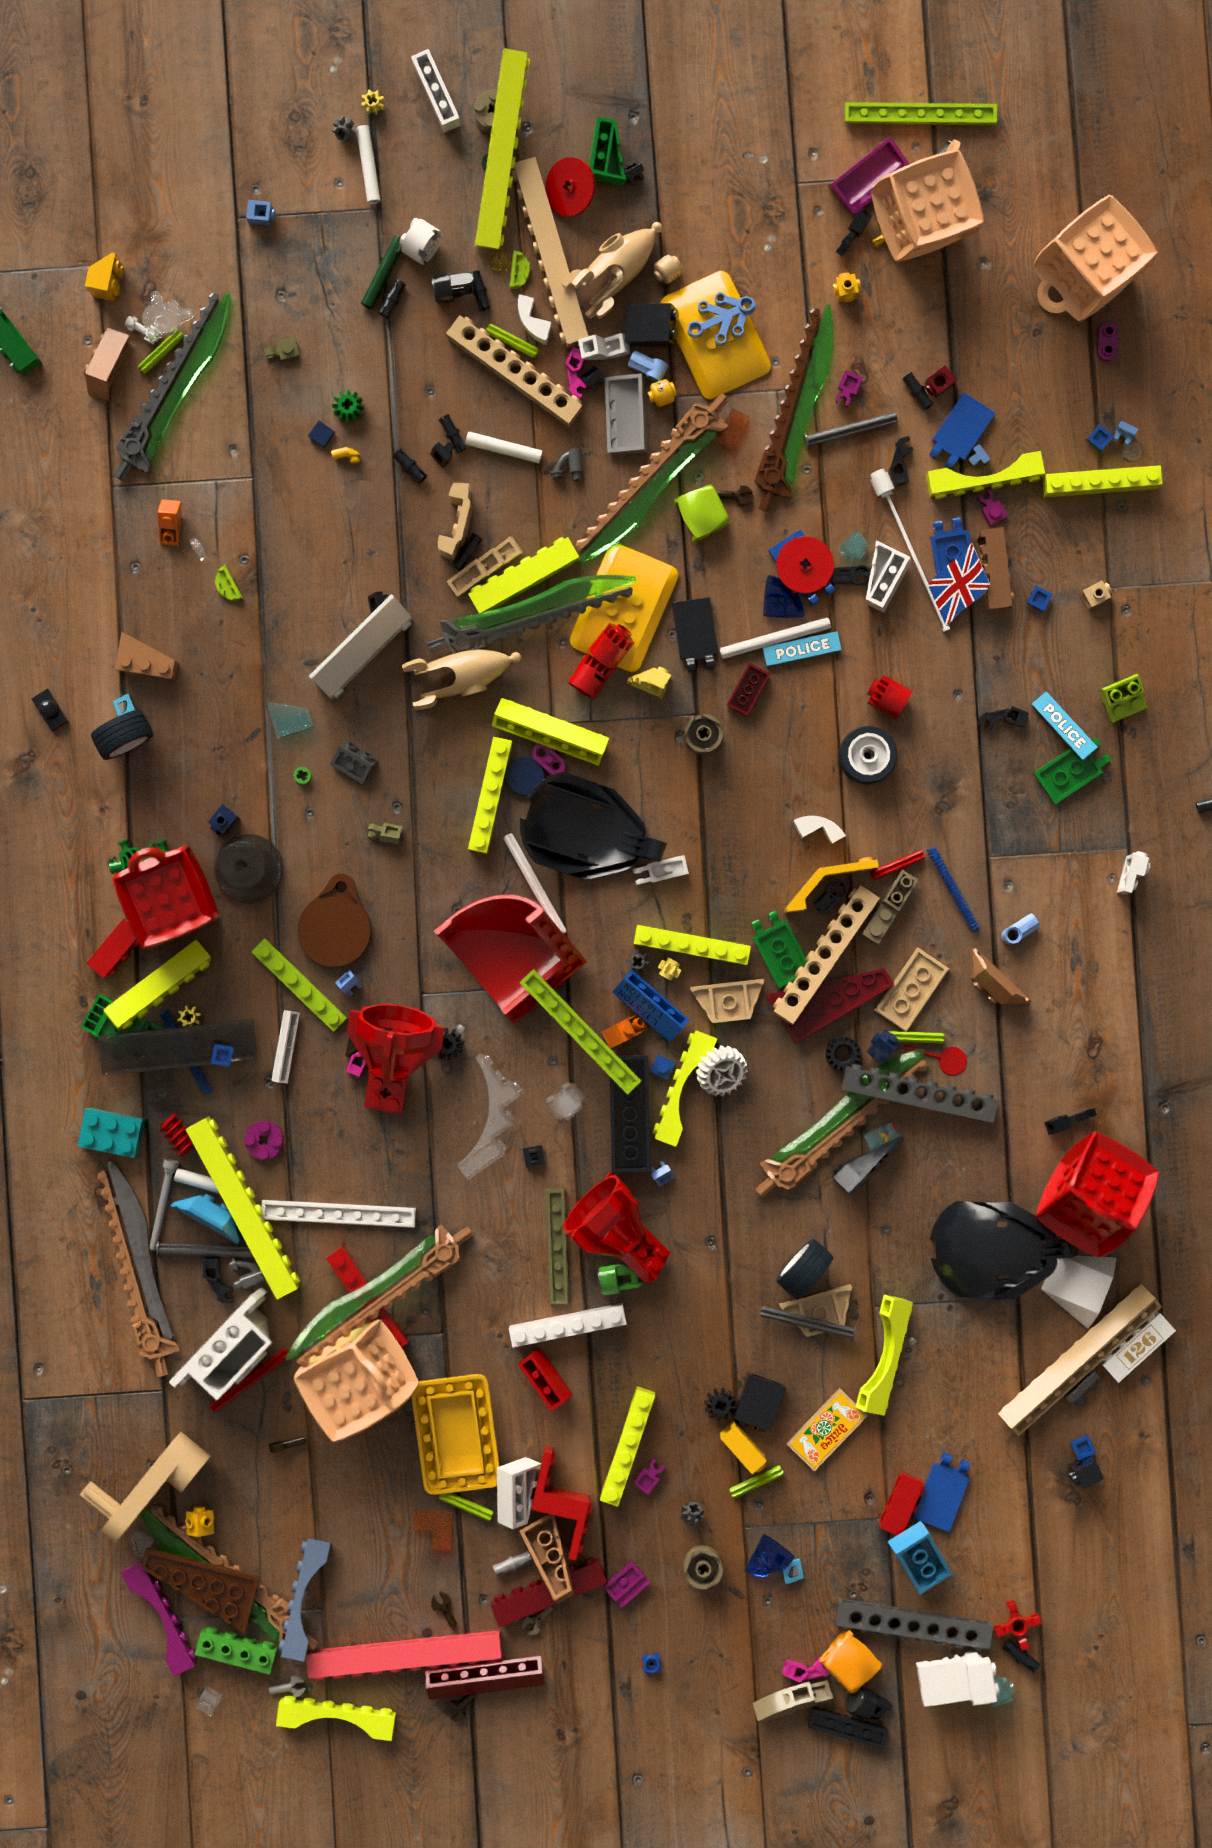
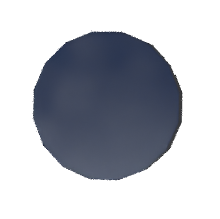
(524, 775)

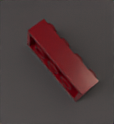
(748, 689)

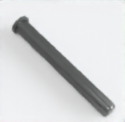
(850, 429)
(202, 1250)
(808, 1322)

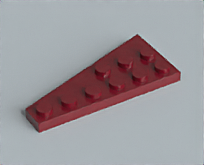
(833, 1001)

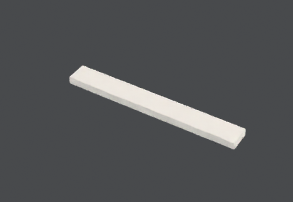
(339, 1213)

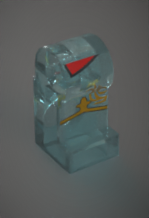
(882, 1135)

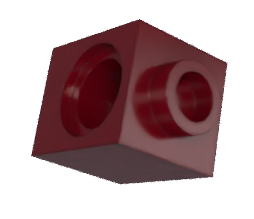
(944, 375)

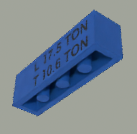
(651, 1005)

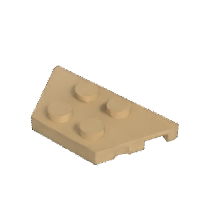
(728, 1000)
(825, 1306)

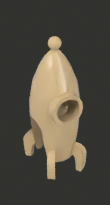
(622, 259)
(473, 672)

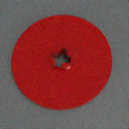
(563, 174)
(816, 555)

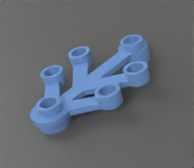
(723, 316)

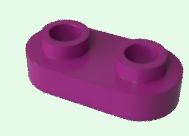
(1107, 341)
(549, 759)

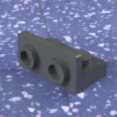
(353, 761)

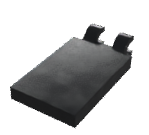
(695, 632)

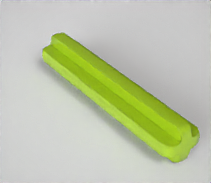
(512, 341)
(161, 351)
(919, 1037)
(756, 1481)
(467, 1505)

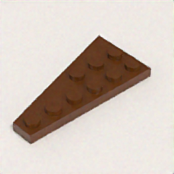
(211, 1586)

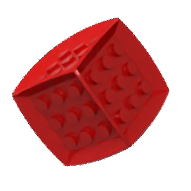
(164, 895)
(1098, 1194)

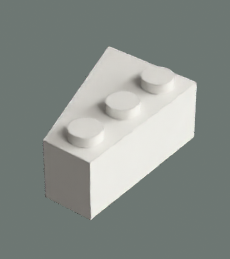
(514, 1491)

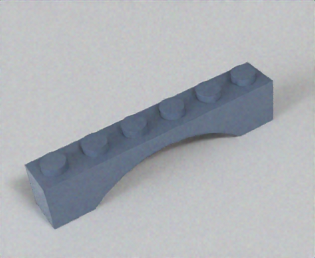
(296, 1640)

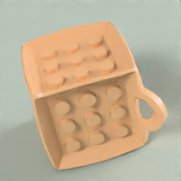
(927, 204)
(1093, 259)
(356, 1381)

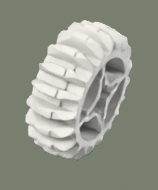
(726, 1070)

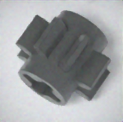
(344, 129)
(642, 962)
(692, 1513)

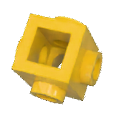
(844, 293)
(199, 1521)

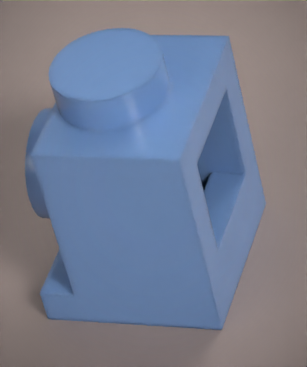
(255, 208)

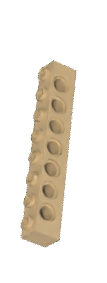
(565, 414)
(868, 902)

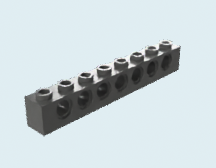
(985, 1112)
(982, 1628)

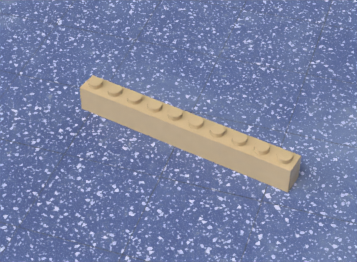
(550, 250)
(1079, 1360)

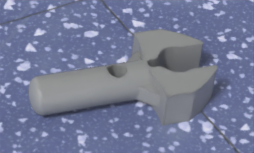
(289, 1687)

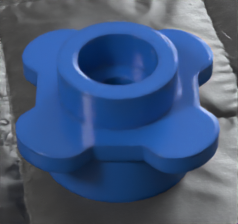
(656, 1667)

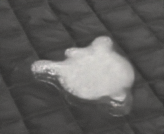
(163, 318)

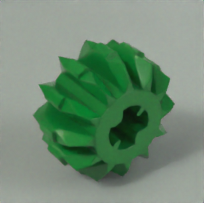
(353, 410)

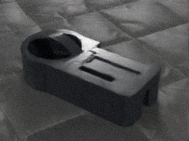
(846, 575)
(829, 900)

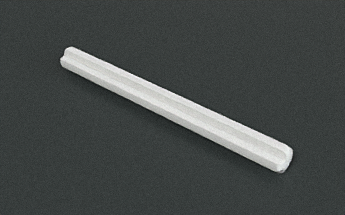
(775, 638)
(532, 880)

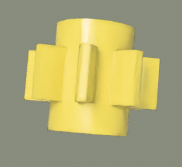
(370, 97)
(669, 969)
(185, 1013)

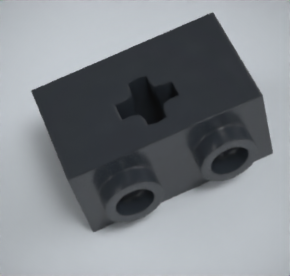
(1085, 1472)

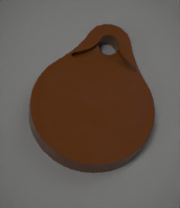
(335, 925)

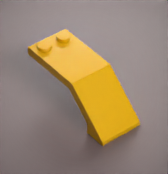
(798, 902)

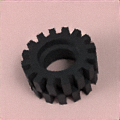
(834, 1045)

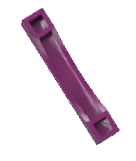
(179, 1653)

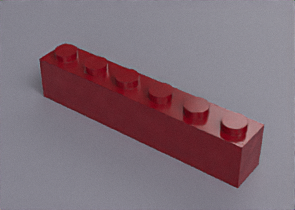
(538, 1597)
(484, 1677)

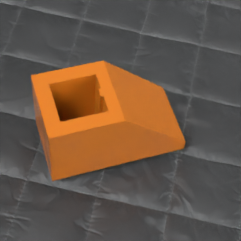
(169, 522)
(624, 1030)

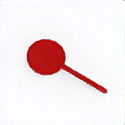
(951, 1059)

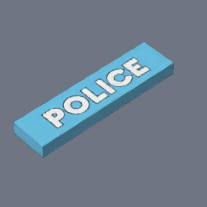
(802, 649)
(1064, 726)

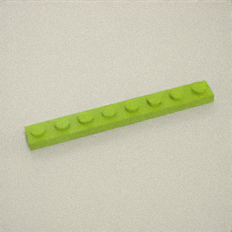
(920, 113)
(580, 1031)

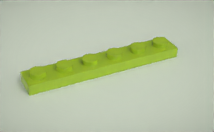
(299, 984)

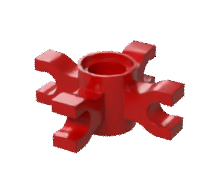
(1005, 1628)

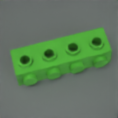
(236, 1650)

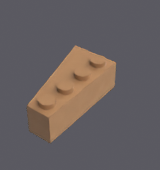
(994, 559)
(547, 1549)

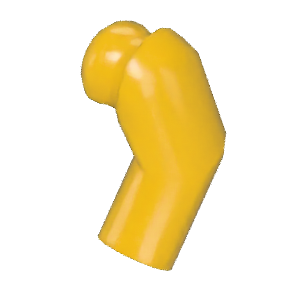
(346, 452)

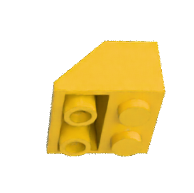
(104, 277)

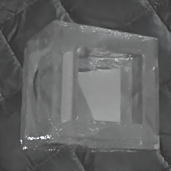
(208, 1701)

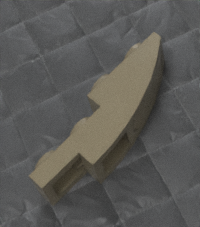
(889, 907)
(792, 1699)

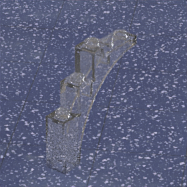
(498, 1120)

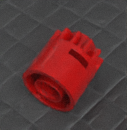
(612, 645)
(589, 677)
(888, 696)

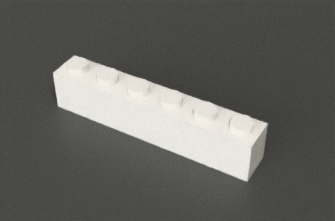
(567, 1325)

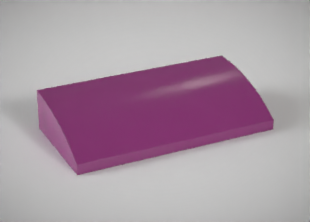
(855, 184)

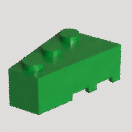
(605, 153)
(16, 347)

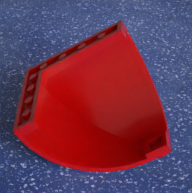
(506, 940)

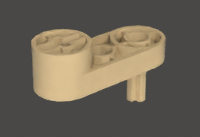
(176, 1465)

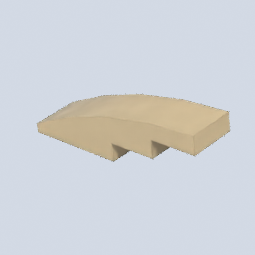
(484, 566)

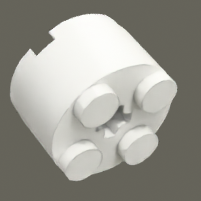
(420, 241)

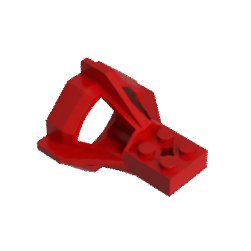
(392, 1053)
(611, 1225)

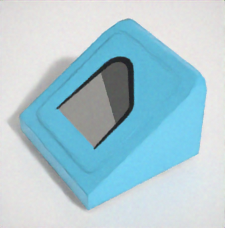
(124, 704)
(793, 1572)

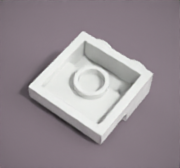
(1135, 866)

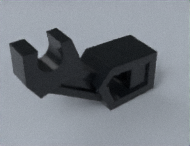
(856, 228)
(900, 452)
(993, 717)
(1063, 1122)
(219, 1289)

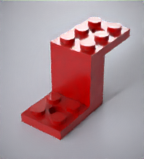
(562, 1503)

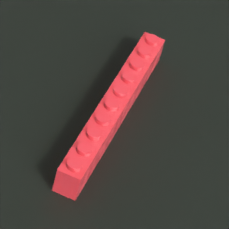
(403, 1655)

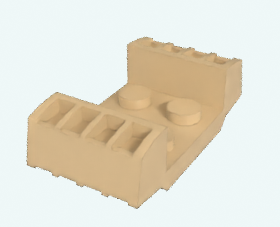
(460, 495)

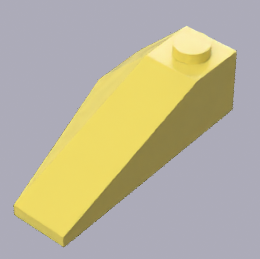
(651, 681)

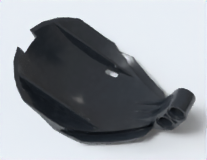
(565, 824)
(976, 1251)

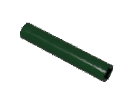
(382, 273)

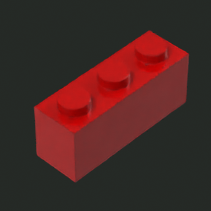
(114, 950)
(545, 1379)
(901, 1503)

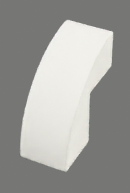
(536, 328)
(601, 348)
(809, 824)

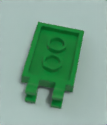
(1069, 773)
(779, 949)

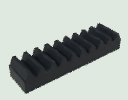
(848, 1727)

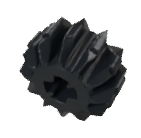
(451, 1038)
(716, 1409)

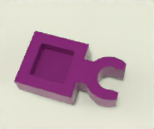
(849, 386)
(993, 510)
(647, 1478)

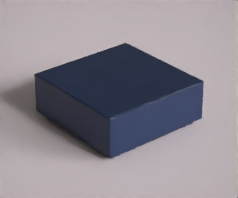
(321, 434)

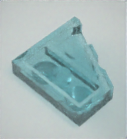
(289, 718)

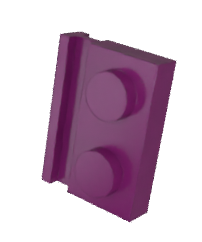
(626, 1584)

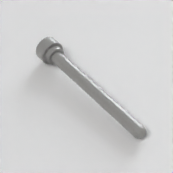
(170, 1167)

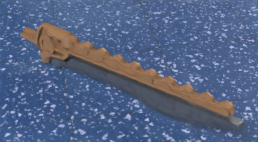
(146, 1330)

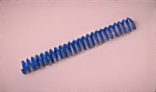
(951, 884)
(192, 1067)

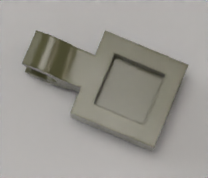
(285, 349)
(388, 833)

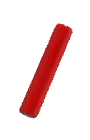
(897, 865)

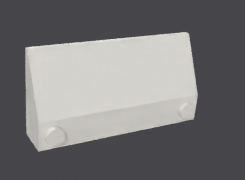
(361, 647)

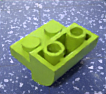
(1123, 698)

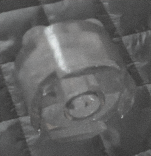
(566, 1103)

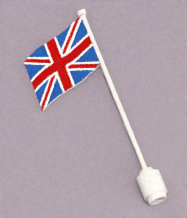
(954, 585)

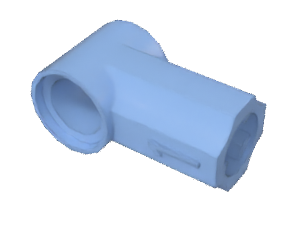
(652, 368)
(1021, 929)

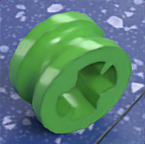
(300, 781)

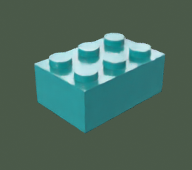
(111, 1132)

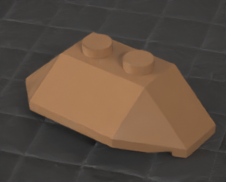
(993, 982)

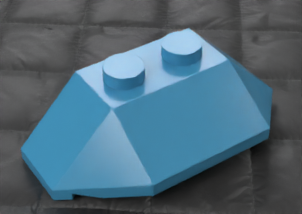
(211, 1214)

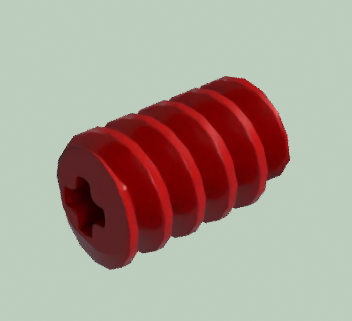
(177, 1135)

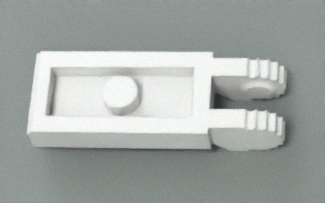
(663, 870)

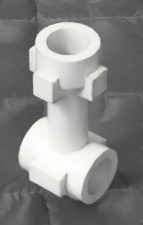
(132, 323)

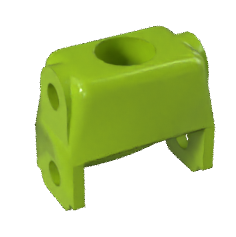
(702, 512)

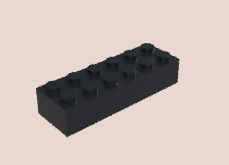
(631, 1120)

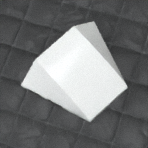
(1081, 1285)

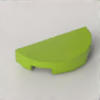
(520, 270)
(226, 586)

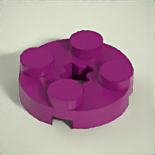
(264, 1128)

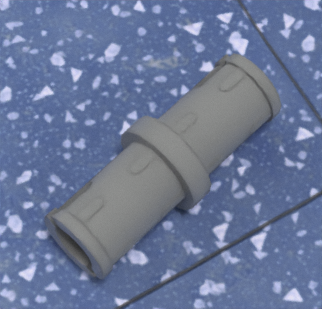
(512, 1563)

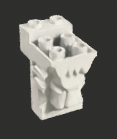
(958, 1680)

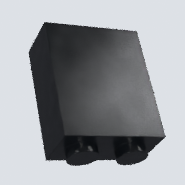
(651, 324)
(759, 1402)

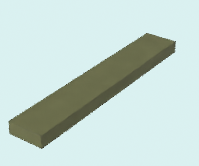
(557, 1247)

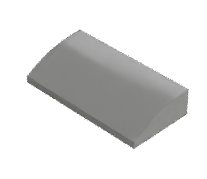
(626, 414)

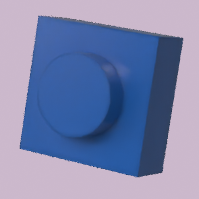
(1099, 438)
(1039, 598)
(222, 1055)
(662, 1066)
(1082, 1447)

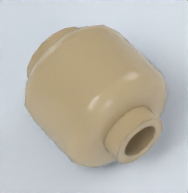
(667, 269)

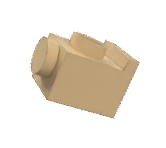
(1090, 597)

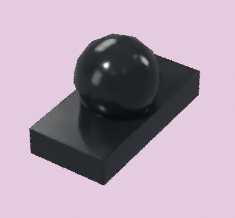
(49, 710)

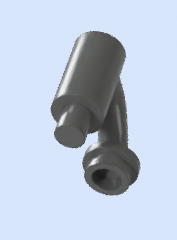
(575, 464)
(249, 1279)

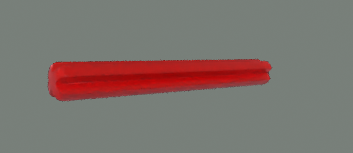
(249, 1380)

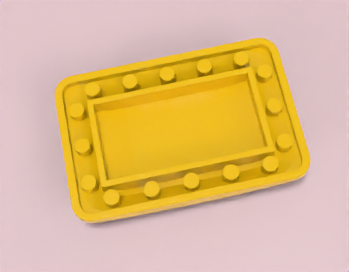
(714, 366)
(637, 613)
(455, 1434)

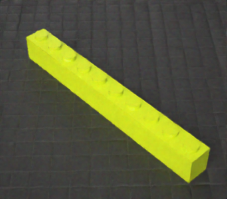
(501, 147)
(243, 1207)

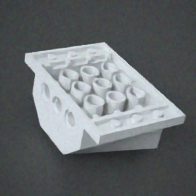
(231, 1350)

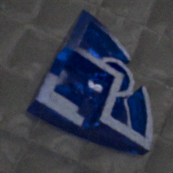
(780, 601)
(769, 1558)

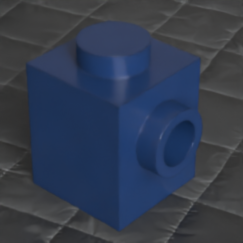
(223, 820)
(882, 1046)

